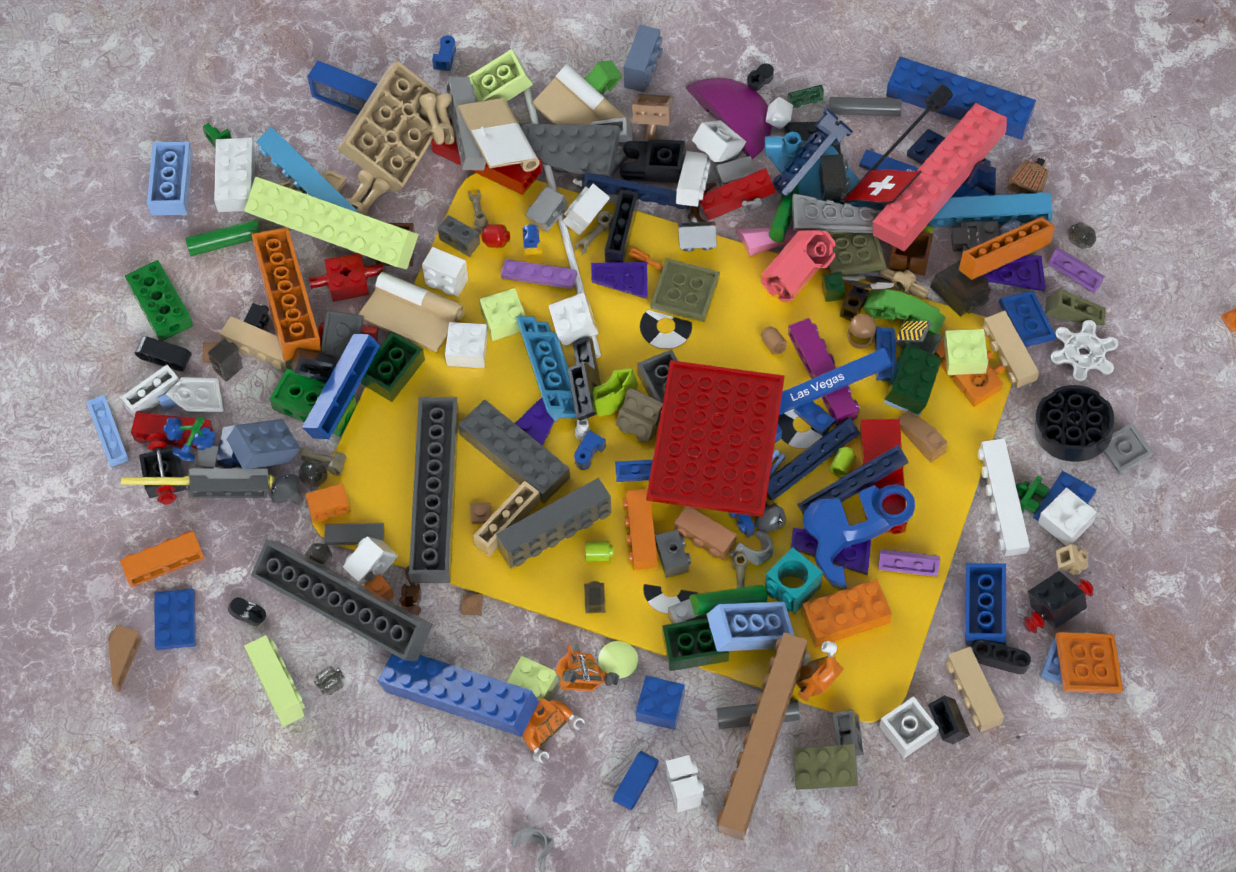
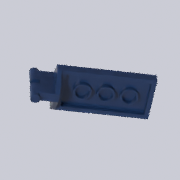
(806, 157)
(981, 176)

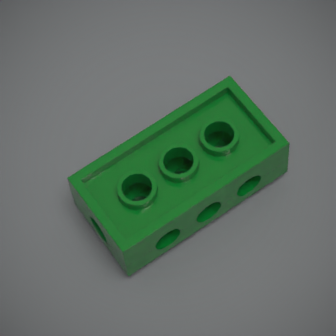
(159, 300)
(297, 396)

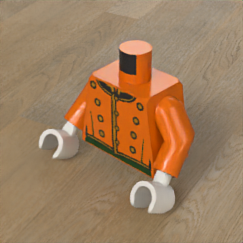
(820, 673)
(545, 723)

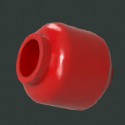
(495, 236)

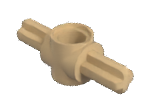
(905, 282)

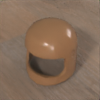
(862, 327)

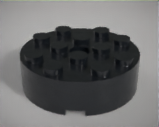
(1074, 423)

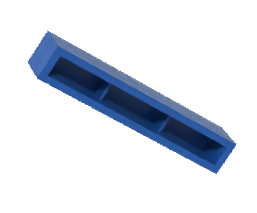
(341, 386)

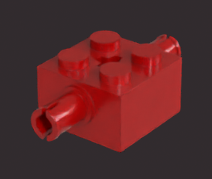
(346, 277)

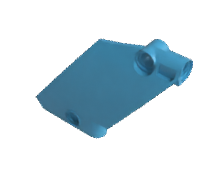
(784, 149)

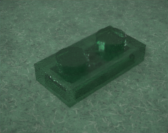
(806, 96)

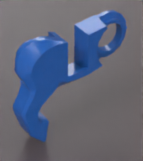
(829, 526)

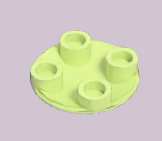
(618, 658)

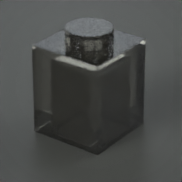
(594, 597)

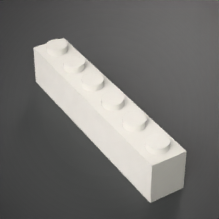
(1004, 497)

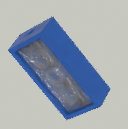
(339, 87)

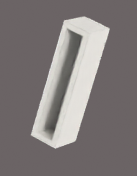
(693, 179)

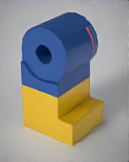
(532, 241)

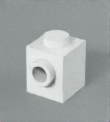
(779, 113)

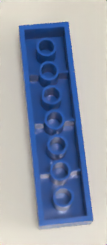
(916, 81)
(460, 692)

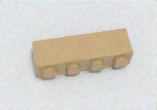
(255, 342)
(1010, 349)
(513, 510)
(974, 689)

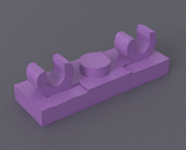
(1076, 270)
(909, 562)

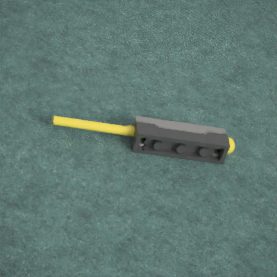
(215, 482)

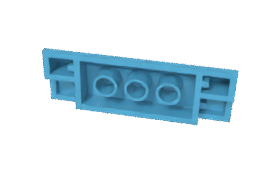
(548, 367)

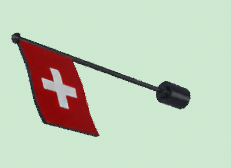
(888, 185)

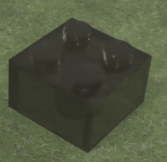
(833, 177)

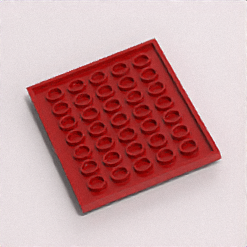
(716, 438)

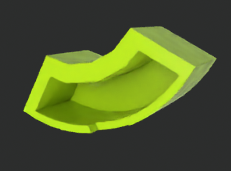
(611, 395)

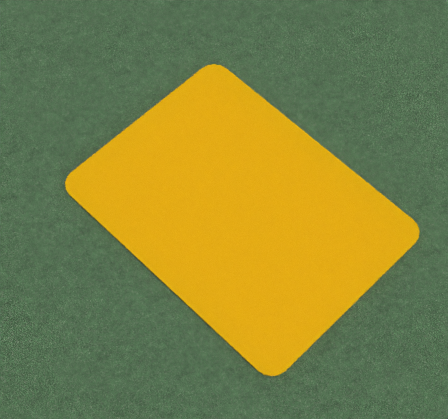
(384, 435)

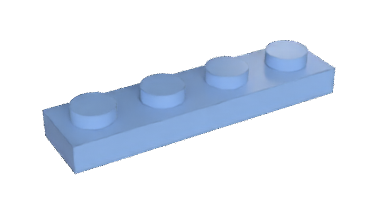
(107, 431)

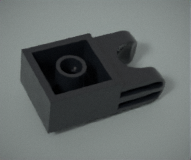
(655, 160)

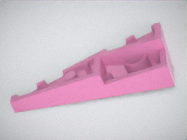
(758, 240)

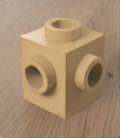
(1072, 559)

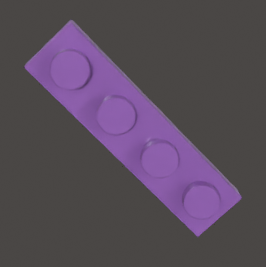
(539, 274)

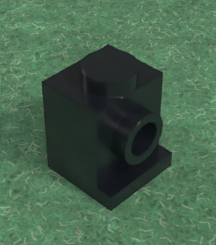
(257, 316)

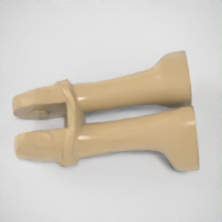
(444, 130)
(366, 182)

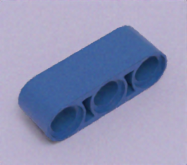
(635, 780)

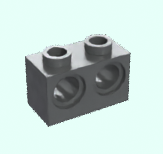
(459, 235)
(848, 730)

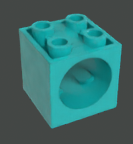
(798, 566)

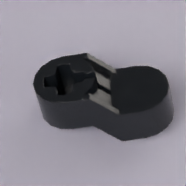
(760, 77)
(246, 611)

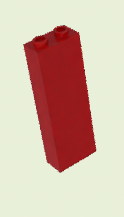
(508, 176)
(877, 438)

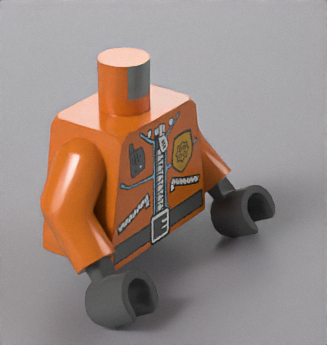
(580, 671)

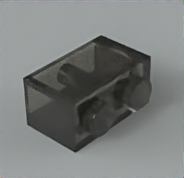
(225, 359)

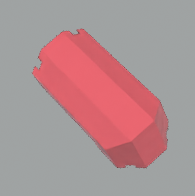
(798, 263)

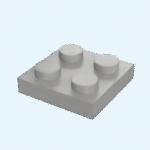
(1127, 449)

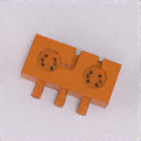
(976, 386)

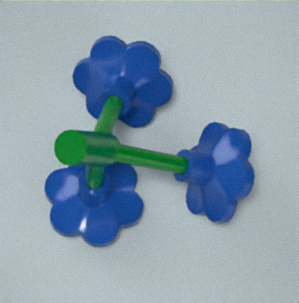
(200, 438)

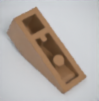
(923, 436)
(122, 649)

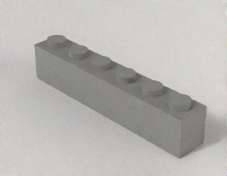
(462, 93)

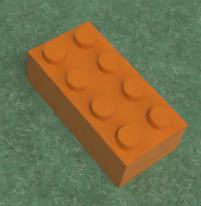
(846, 612)

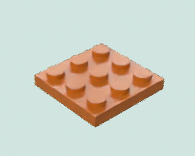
(1089, 662)

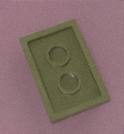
(825, 767)

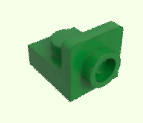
(213, 134)

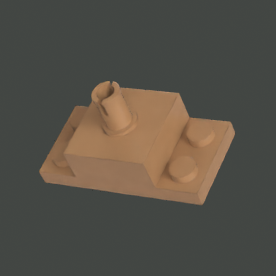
(652, 111)

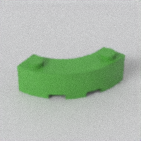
(604, 76)
(894, 304)

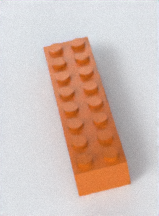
(285, 292)

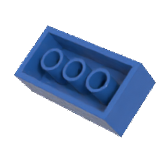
(985, 603)

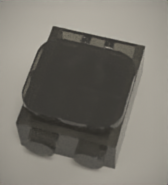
(959, 290)

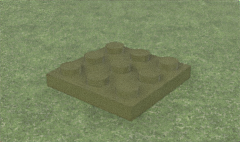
(856, 253)
(685, 290)

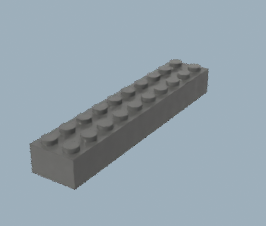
(434, 490)
(342, 600)

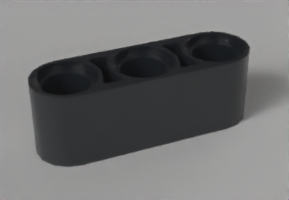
(163, 353)
(1010, 653)

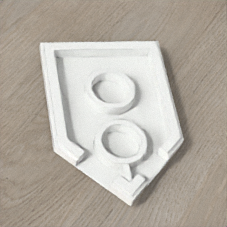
(197, 394)

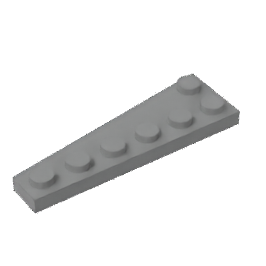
(831, 217)

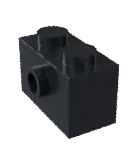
(313, 364)
(948, 719)

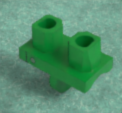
(1037, 488)

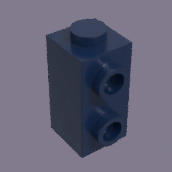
(225, 453)

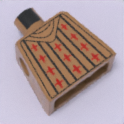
(1029, 177)

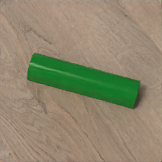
(782, 217)
(222, 237)
(705, 602)

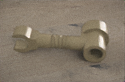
(480, 219)
(604, 223)
(335, 463)
(740, 567)

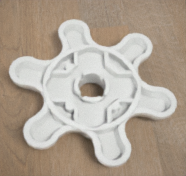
(1086, 340)

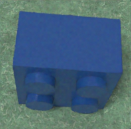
(660, 702)

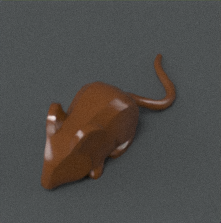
(411, 596)

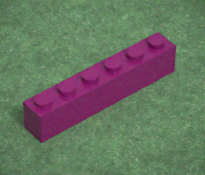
(818, 362)

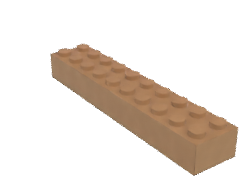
(761, 740)

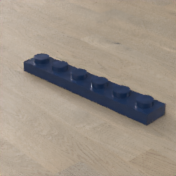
(645, 192)
(811, 458)
(860, 478)

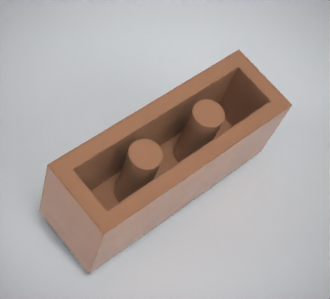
(705, 532)

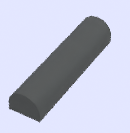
(865, 106)
(740, 715)

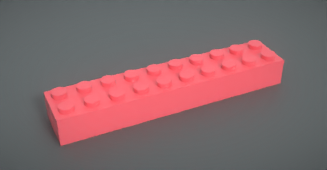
(940, 176)

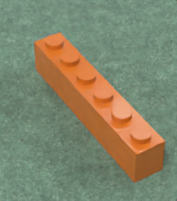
(1006, 248)

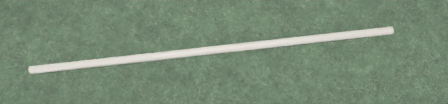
(563, 227)

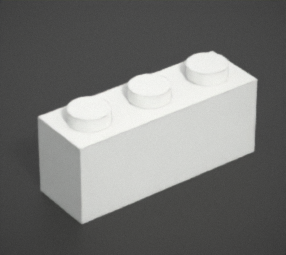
(145, 395)

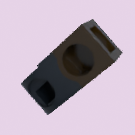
(854, 302)

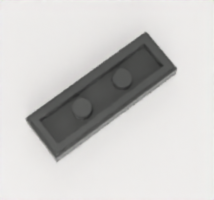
(352, 533)

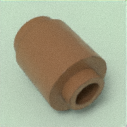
(773, 340)

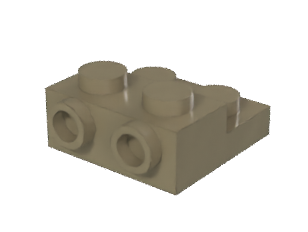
(639, 415)

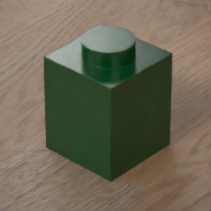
(833, 287)

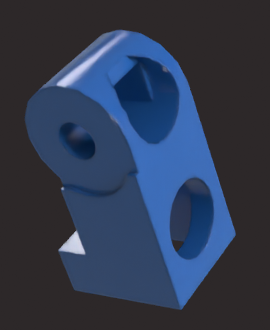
(446, 55)
(587, 450)

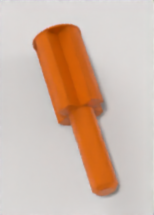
(640, 256)

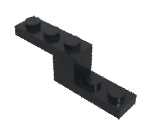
(584, 378)

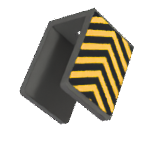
(916, 334)

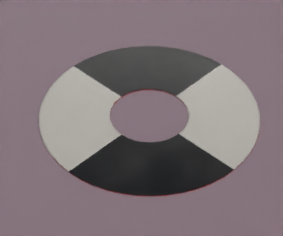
(882, 283)
(650, 333)
(793, 437)
(661, 602)

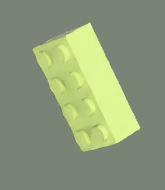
(275, 680)

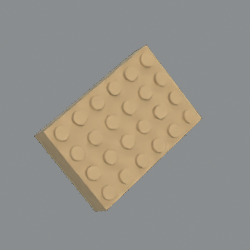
(391, 128)

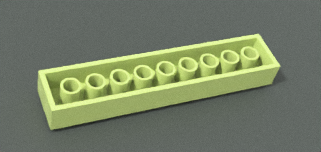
(331, 223)

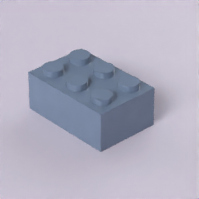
(642, 58)
(263, 444)

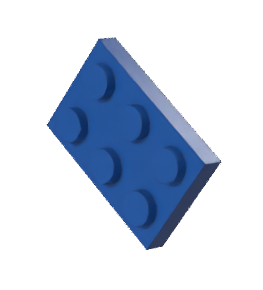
(1028, 318)
(1075, 485)
(175, 619)

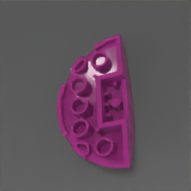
(737, 108)

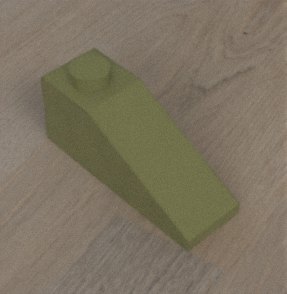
(1073, 308)

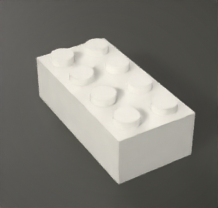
(233, 173)

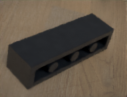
(621, 226)

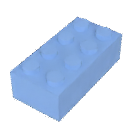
(170, 178)
(749, 625)

